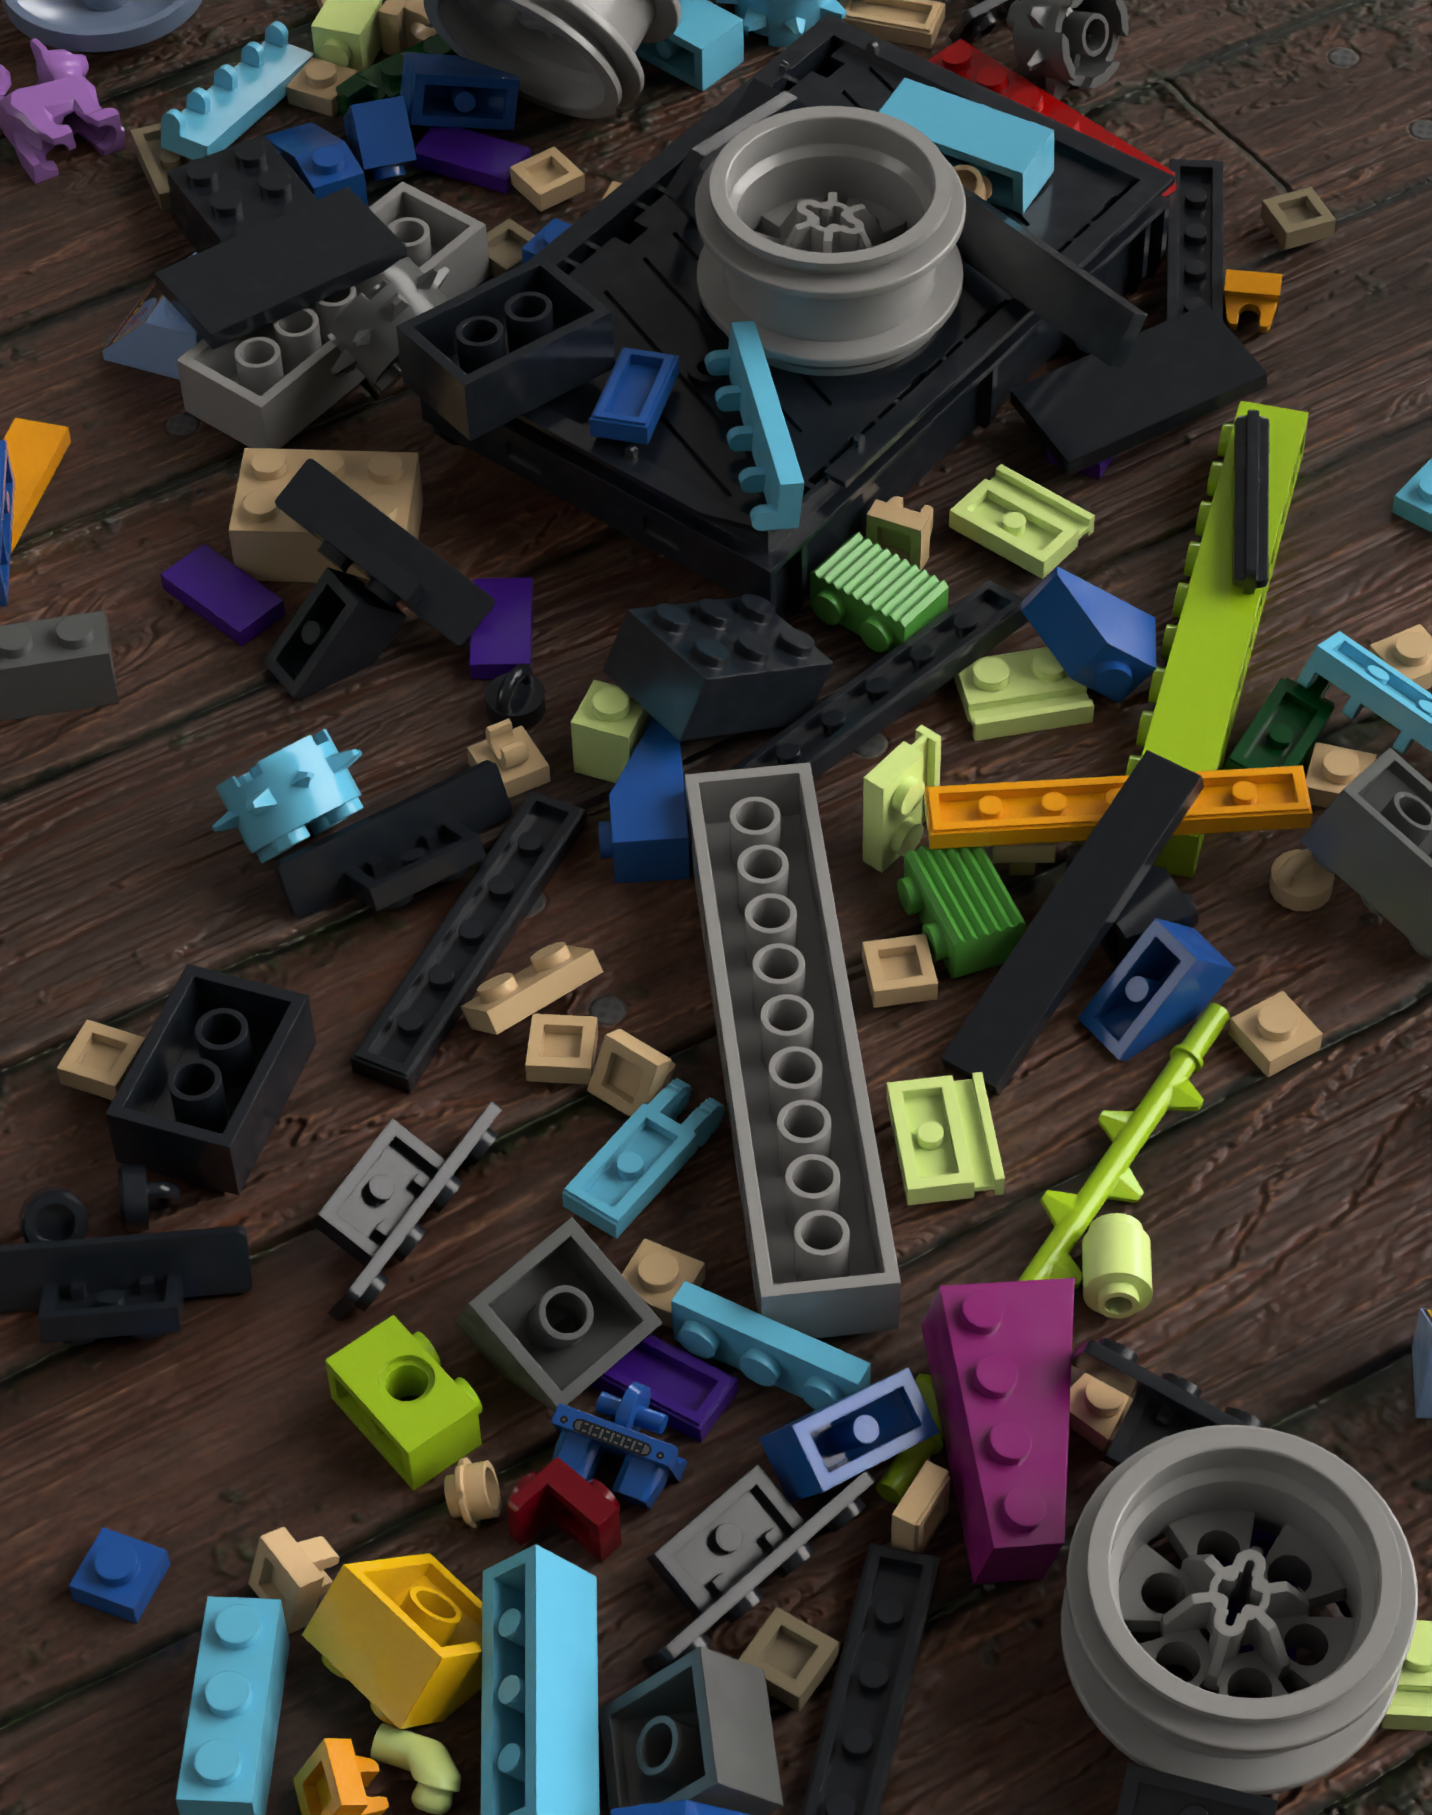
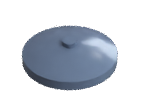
(98, 23)

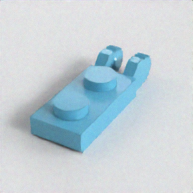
(641, 1159)

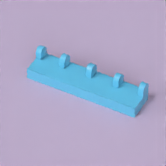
(236, 98)
(763, 429)
(1373, 685)

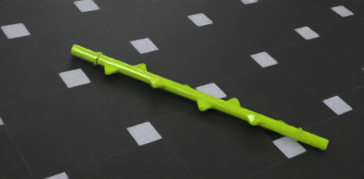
(1074, 1212)

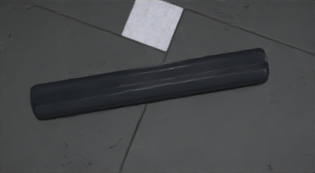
(1251, 502)

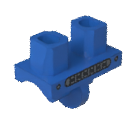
(644, 1458)

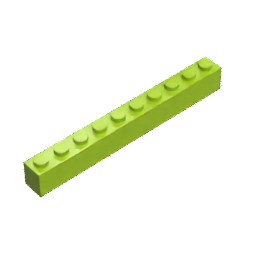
(1216, 624)

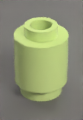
(1116, 1266)

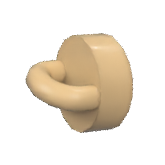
(1300, 881)

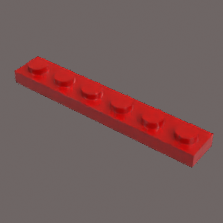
(982, 69)

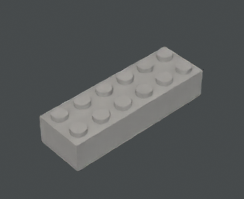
(281, 375)

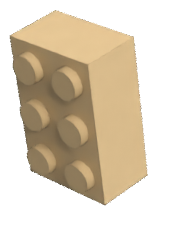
(280, 550)

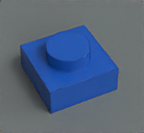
(119, 1575)

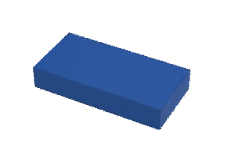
(634, 396)

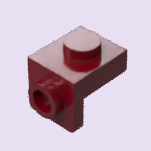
(578, 1507)

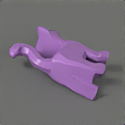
(54, 111)

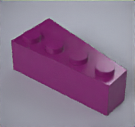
(1004, 1417)

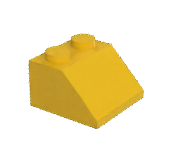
(402, 1637)

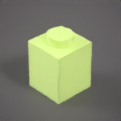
(348, 33)
(606, 731)

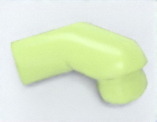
(427, 1762)

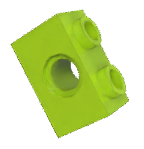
(413, 1435)

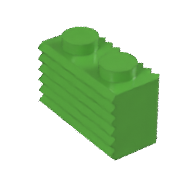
(875, 594)
(961, 907)

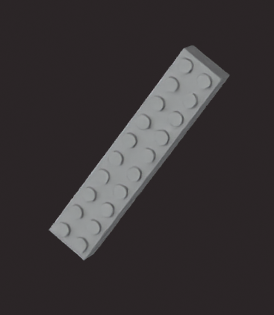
(790, 1054)

